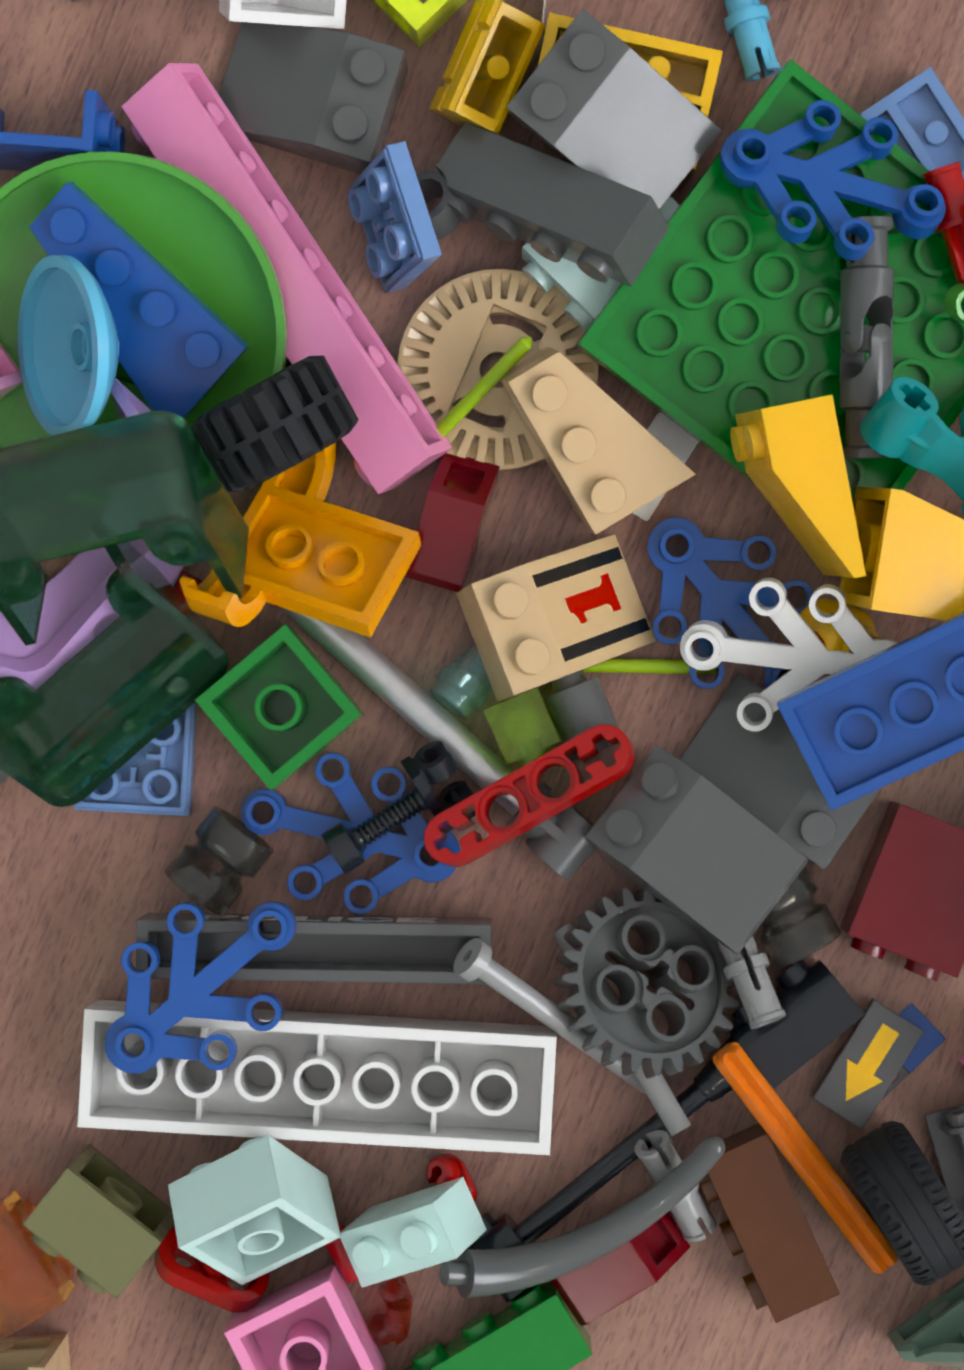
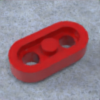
(205, 1281)

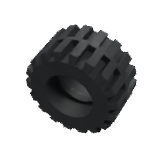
(275, 424)

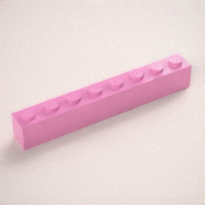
(191, 127)

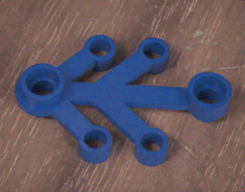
(825, 181)
(719, 598)
(356, 807)
(192, 994)

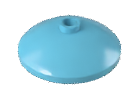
(66, 345)

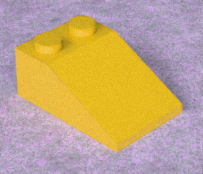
(801, 470)

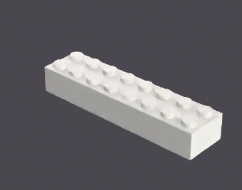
(334, 1082)

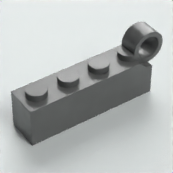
(544, 203)

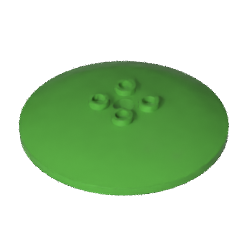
(184, 228)

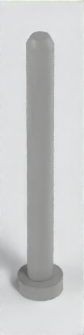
(476, 962)

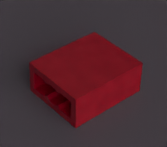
(912, 894)

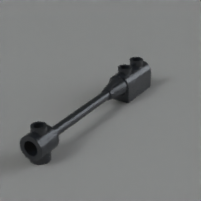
(815, 1016)

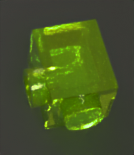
(522, 727)

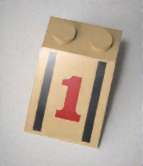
(555, 616)

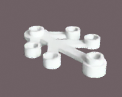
(805, 658)

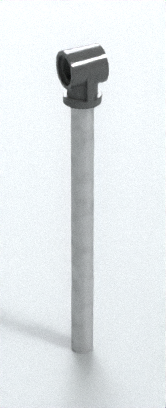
(556, 841)

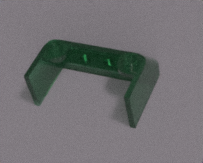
(107, 489)
(111, 692)

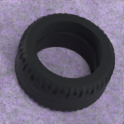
(907, 1201)

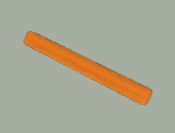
(805, 1157)

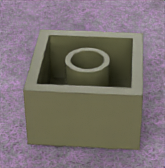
(100, 1222)

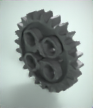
(628, 1027)

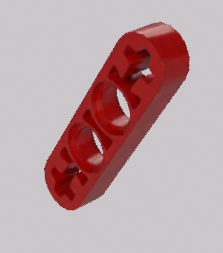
(533, 805)

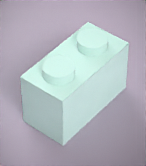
(413, 1232)

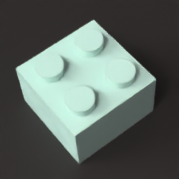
(253, 1210)

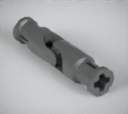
(867, 292)

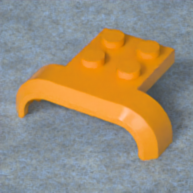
(311, 556)

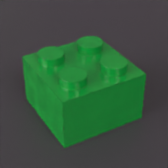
(280, 707)

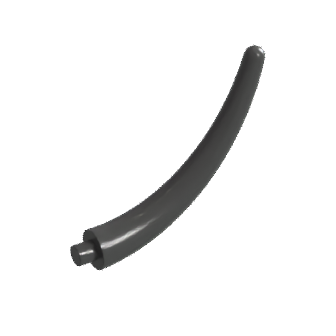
(524, 1266)

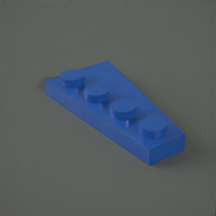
(164, 331)

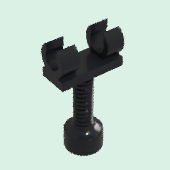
(429, 766)

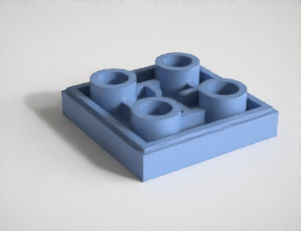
(394, 219)
(156, 777)

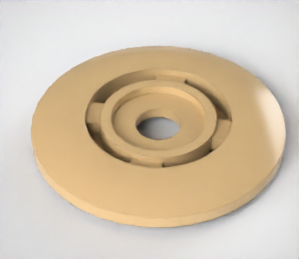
(453, 337)

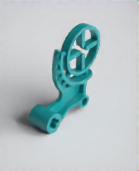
(907, 428)

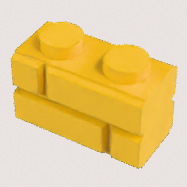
(487, 65)

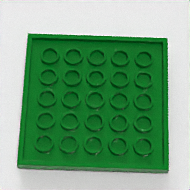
(753, 322)

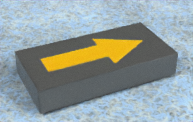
(867, 1064)

